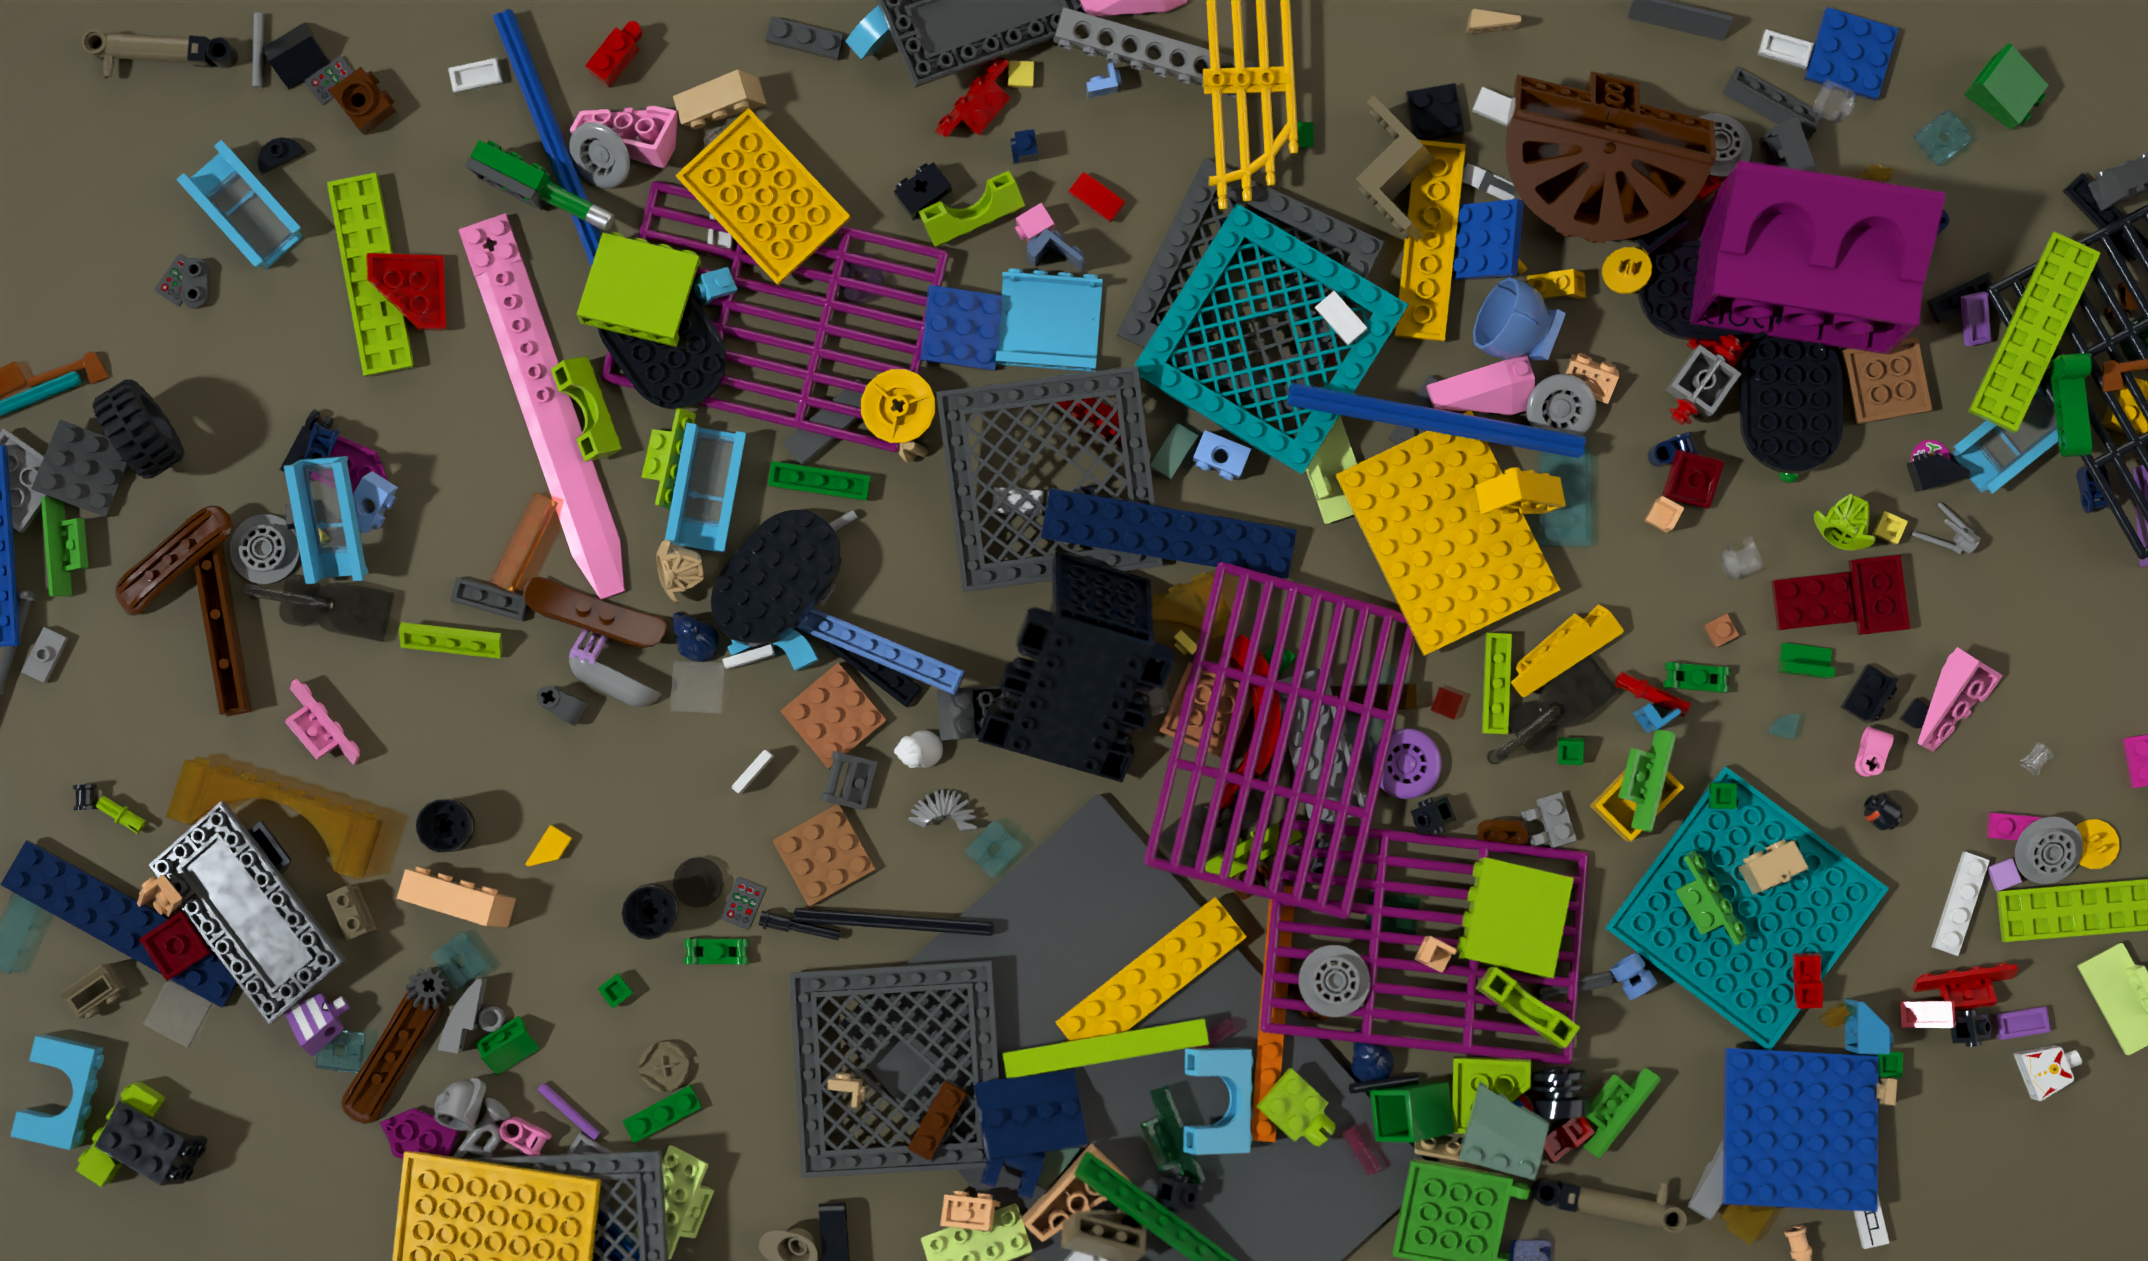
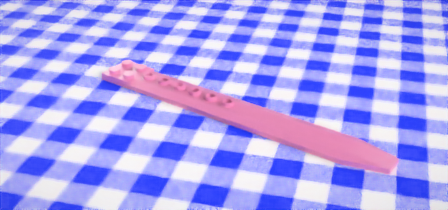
(546, 411)

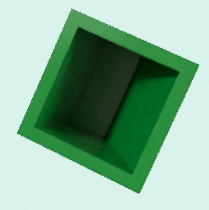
(2007, 87)
(1412, 1112)

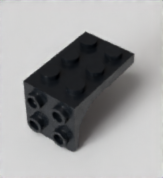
(150, 1145)

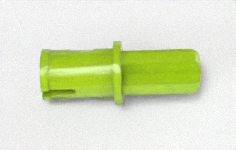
(121, 815)

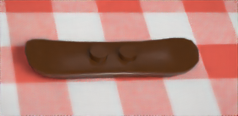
(172, 558)
(593, 614)
(388, 1060)

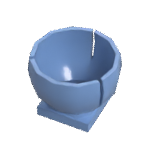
(1516, 322)

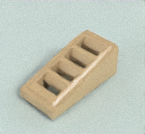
(1488, 21)

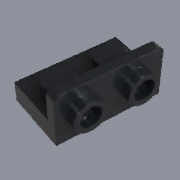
(1870, 694)

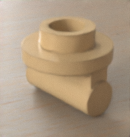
(910, 450)

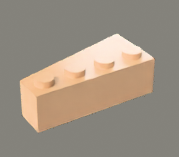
(456, 898)
(1064, 1199)

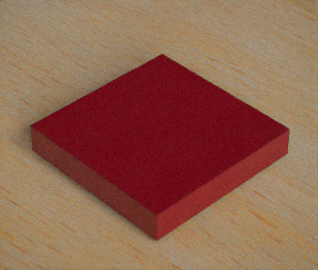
(1693, 478)
(175, 946)

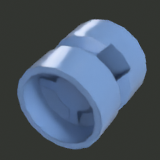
(1630, 967)

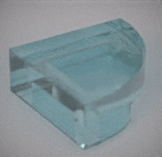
(1785, 726)

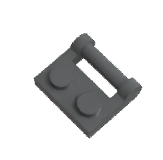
(856, 783)

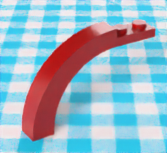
(1273, 722)

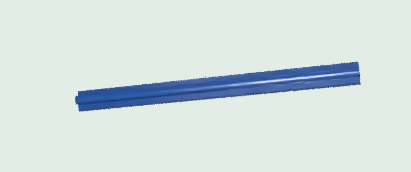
(545, 122)
(1435, 420)

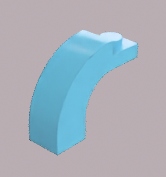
(869, 34)
(795, 646)

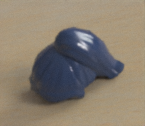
(695, 637)
(1371, 1061)

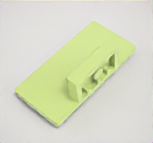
(1331, 458)
(2120, 994)
(684, 1197)
(1004, 1243)

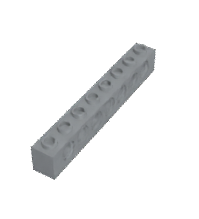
(1142, 40)

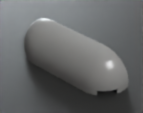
(613, 683)

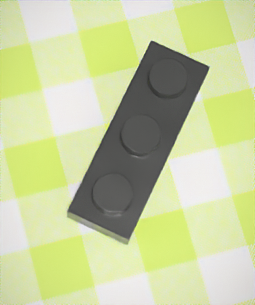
(804, 38)

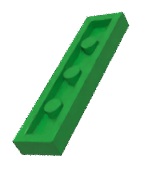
(819, 481)

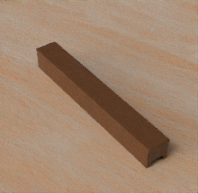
(222, 633)

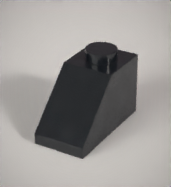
(1933, 471)

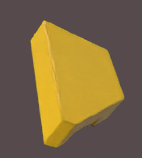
(549, 847)

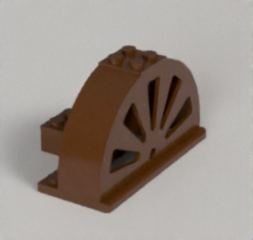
(1601, 159)

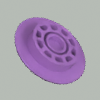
(1407, 764)

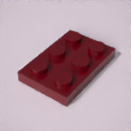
(1879, 594)
(1812, 601)

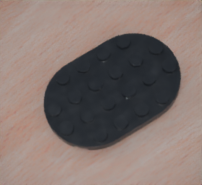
(1670, 295)
(671, 374)
(1790, 403)
(776, 577)

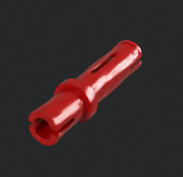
(1643, 690)

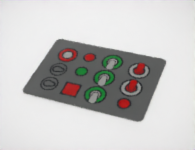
(328, 77)
(170, 283)
(743, 903)

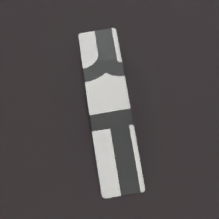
(1488, 182)

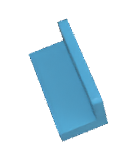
(1650, 719)

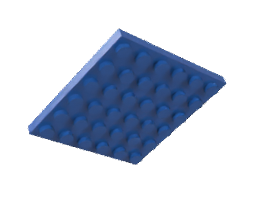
(1800, 1130)

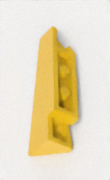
(1565, 648)

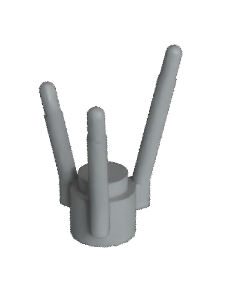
(1964, 538)

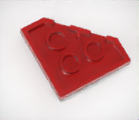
(411, 285)

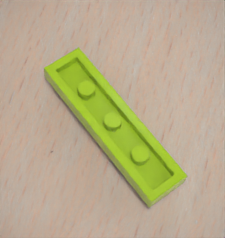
(450, 640)
(1496, 683)

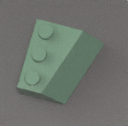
(1503, 1135)

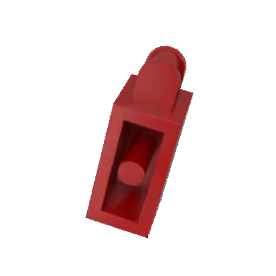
(615, 53)

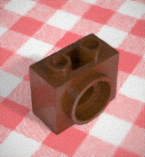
(377, 103)

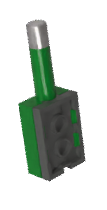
(530, 183)

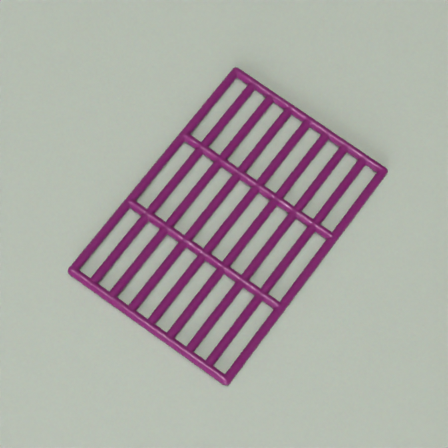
(823, 327)
(1271, 788)
(1376, 936)

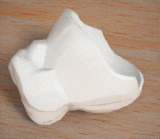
(920, 749)

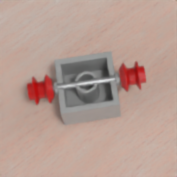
(1704, 380)

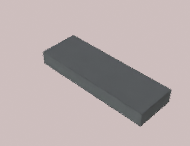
(489, 599)

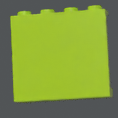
(638, 288)
(1515, 917)

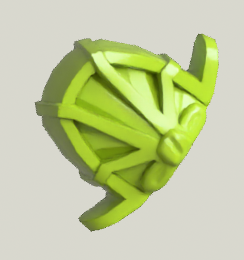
(1852, 518)

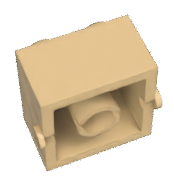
(1773, 867)

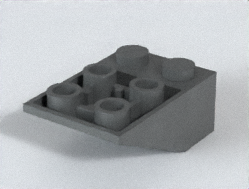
(964, 714)

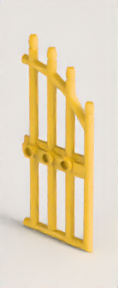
(1250, 80)

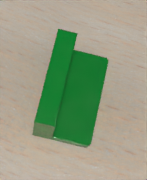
(1806, 661)
(507, 1046)

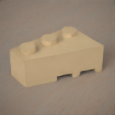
(719, 99)

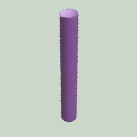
(571, 1113)

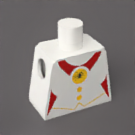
(2046, 1069)

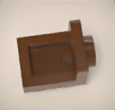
(2125, 300)

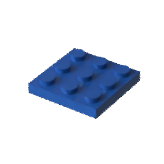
(1851, 53)
(1488, 240)
(961, 328)

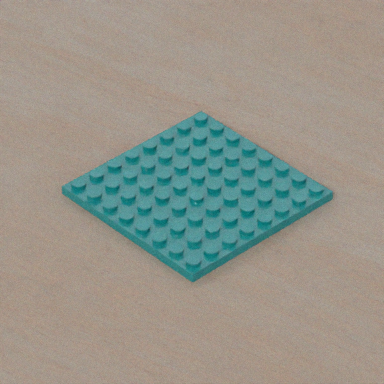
(1807, 914)

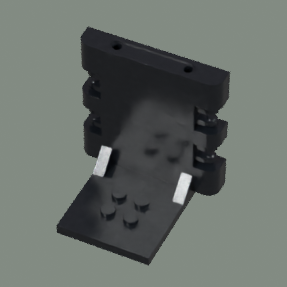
(1082, 673)

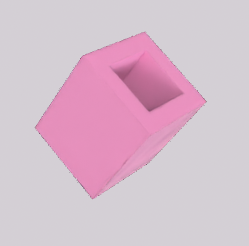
(1033, 222)

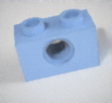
(1212, 443)
(380, 493)

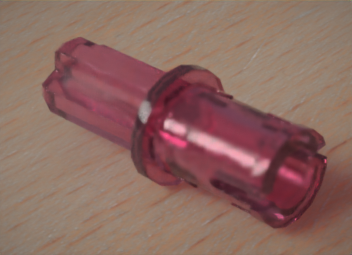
(1218, 1033)
(1361, 1150)

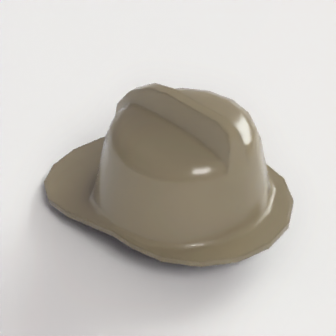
(788, 1245)

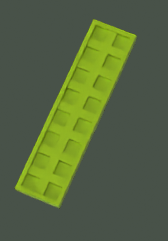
(362, 230)
(2034, 332)
(2073, 910)

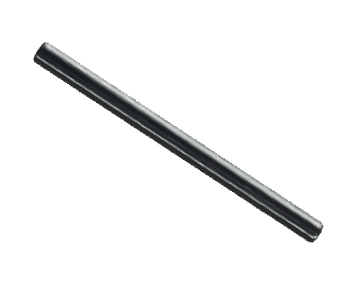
(893, 921)

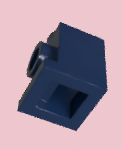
(1024, 146)

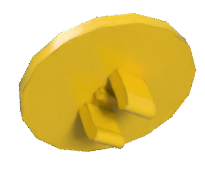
(1627, 270)
(2099, 844)

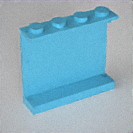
(1049, 320)

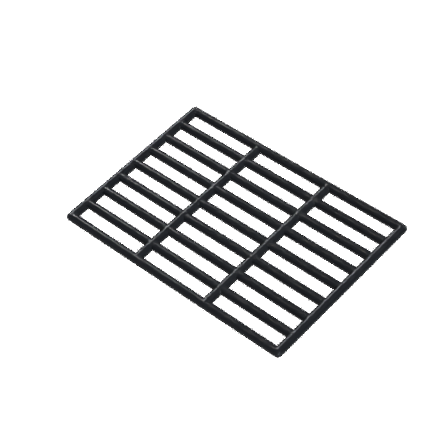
(2107, 343)

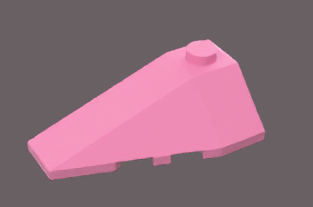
(1112, 8)
(646, 133)
(1490, 389)

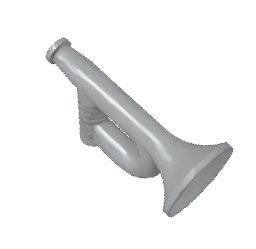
(494, 1112)

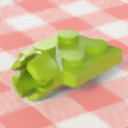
(1297, 1109)

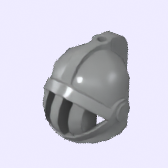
(460, 1104)

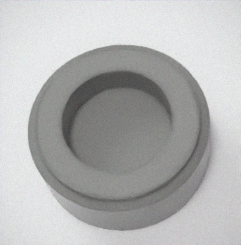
(491, 1018)

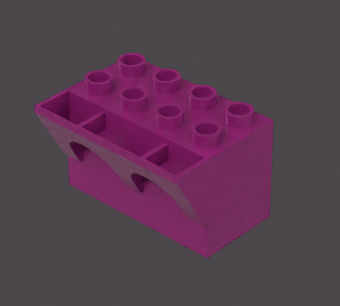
(1820, 249)

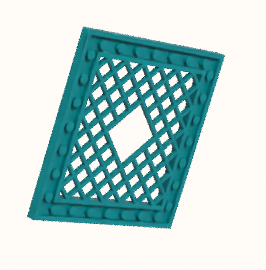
(1242, 225)

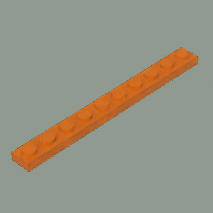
(1270, 1045)

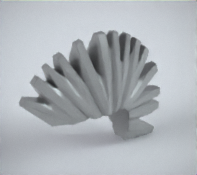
(943, 809)

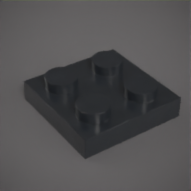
(1435, 112)

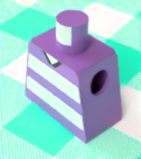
(316, 1021)

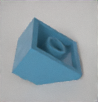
(1865, 1030)

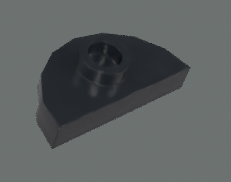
(277, 153)

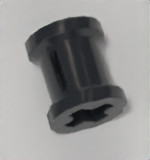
(84, 797)

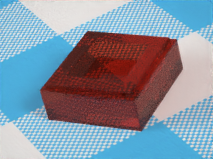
(1446, 703)

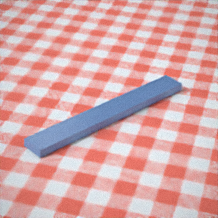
(882, 651)

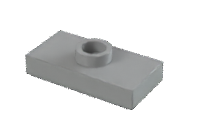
(45, 655)

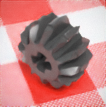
(432, 997)

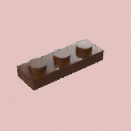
(937, 1120)

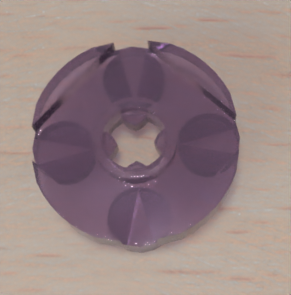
(872, 276)

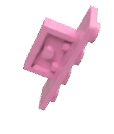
(316, 728)

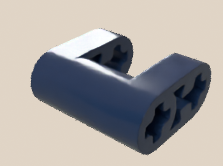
(1029, 1164)

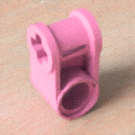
(1873, 747)
(526, 1136)

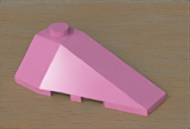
(1959, 687)

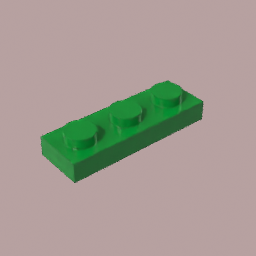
(662, 1114)

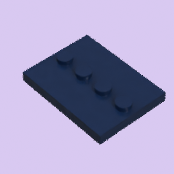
(1030, 1115)

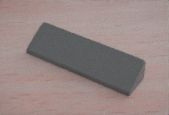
(1681, 17)
(1770, 101)
(807, 444)

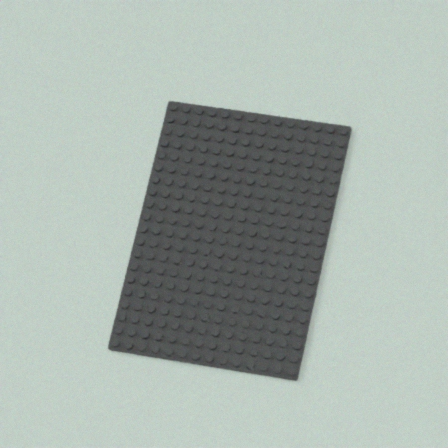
(1060, 932)

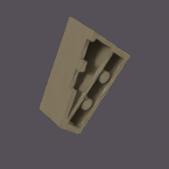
(1105, 1235)

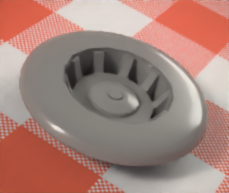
(1729, 137)
(604, 152)
(1561, 406)
(264, 549)
(2054, 855)
(1334, 981)

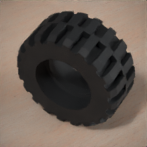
(138, 429)

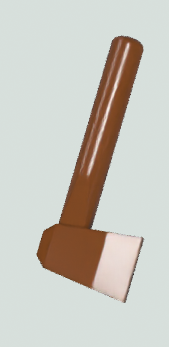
(91, 362)
(2112, 372)

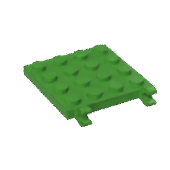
(1453, 1213)

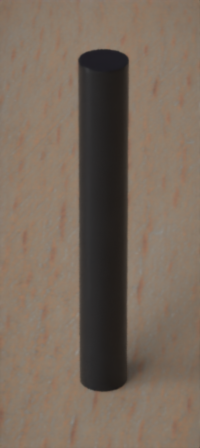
(1383, 1083)

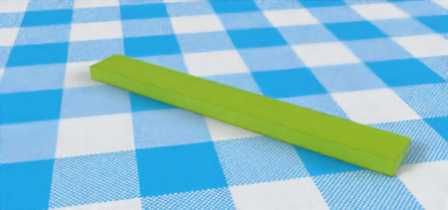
(1105, 1048)

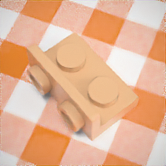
(1599, 377)
(164, 895)
(968, 1212)

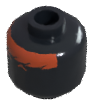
(1883, 811)

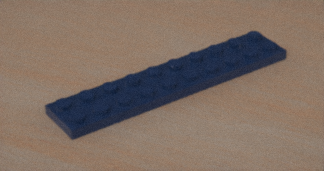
(1167, 532)
(106, 915)

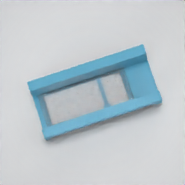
(242, 208)
(1998, 455)
(705, 488)
(325, 519)

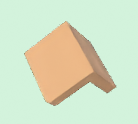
(1664, 514)
(1434, 953)

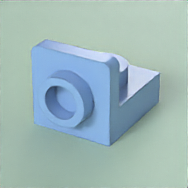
(1102, 86)

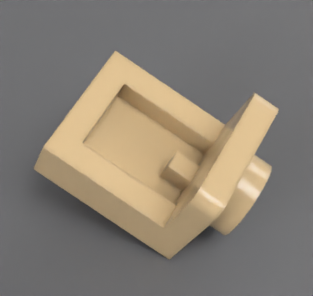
(845, 1083)

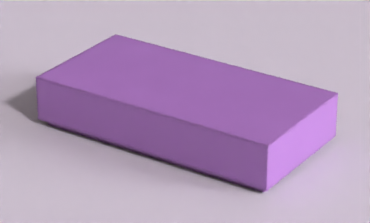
(1976, 318)
(2022, 1023)

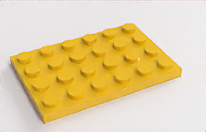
(763, 196)

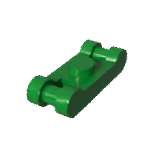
(1697, 677)
(716, 951)

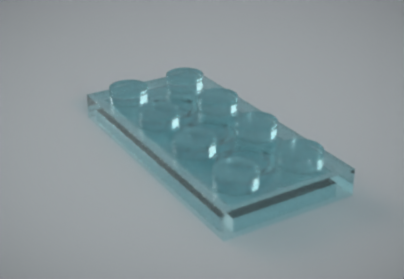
(1570, 524)

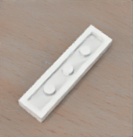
(1960, 903)

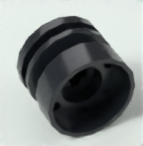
(430, 825)
(639, 922)
(1560, 1093)

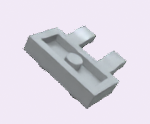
(1555, 821)

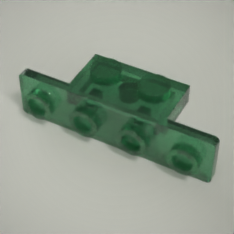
(1166, 1137)

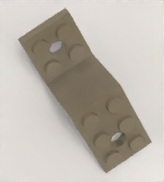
(1393, 169)

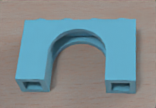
(81, 1065)
(1233, 1130)

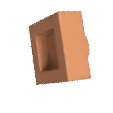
(1721, 630)

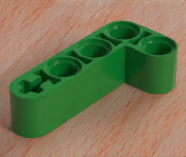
(2071, 403)

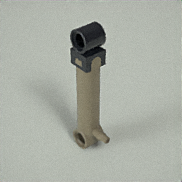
(195, 50)
(1611, 1205)

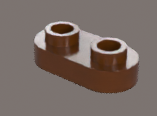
(1503, 831)

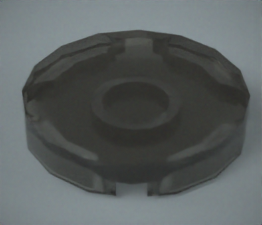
(698, 882)

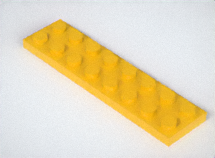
(1429, 261)
(1154, 974)

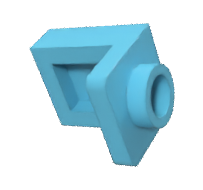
(714, 285)

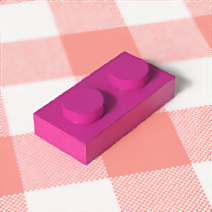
(2137, 759)
(2007, 825)

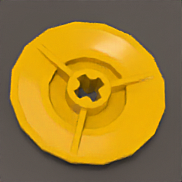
(879, 402)

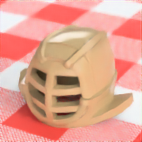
(678, 569)

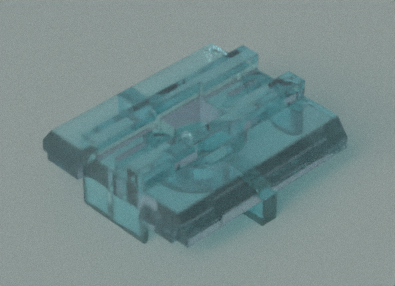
(1955, 142)
(978, 847)
(473, 960)
(347, 1062)

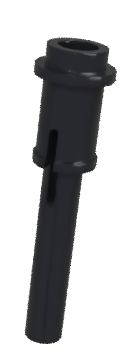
(786, 923)

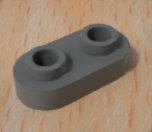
(195, 282)

